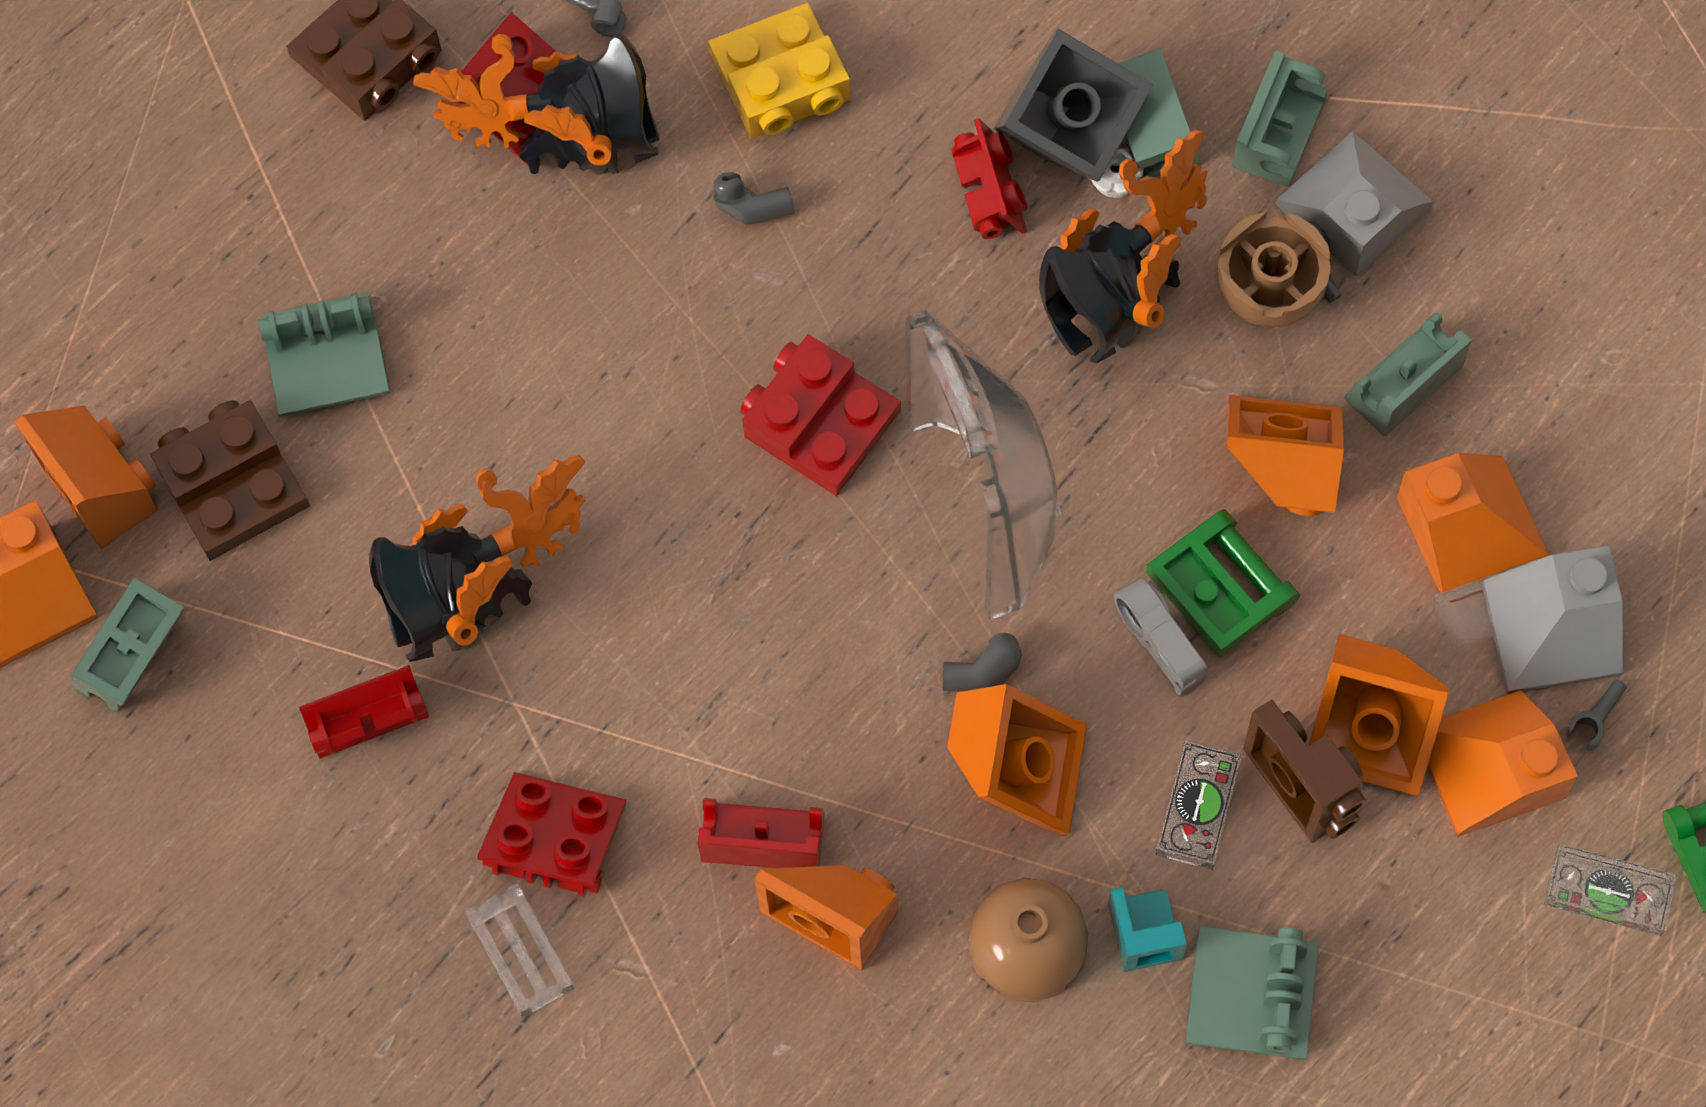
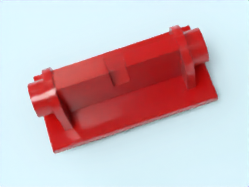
(1000, 198)
(363, 712)

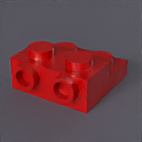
(818, 413)

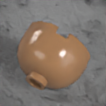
(1273, 269)
(1028, 939)

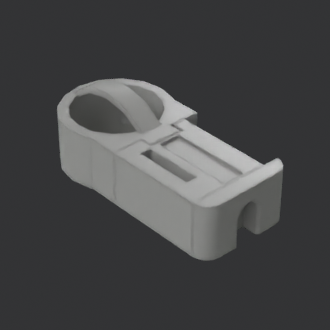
(1149, 620)

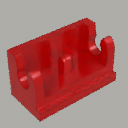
(760, 835)

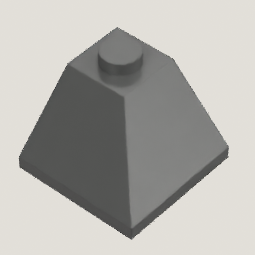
(1073, 106)

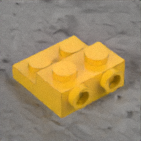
(780, 71)

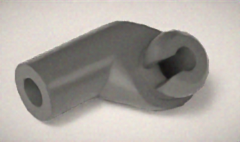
(746, 205)
(988, 670)

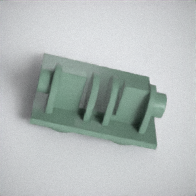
(324, 354)
(1252, 992)

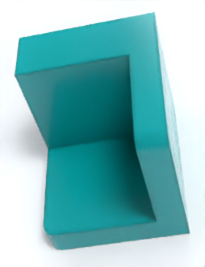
(1145, 929)

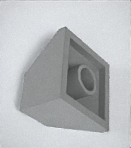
(1355, 201)
(1557, 620)

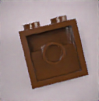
(366, 51)
(228, 477)
(1313, 782)

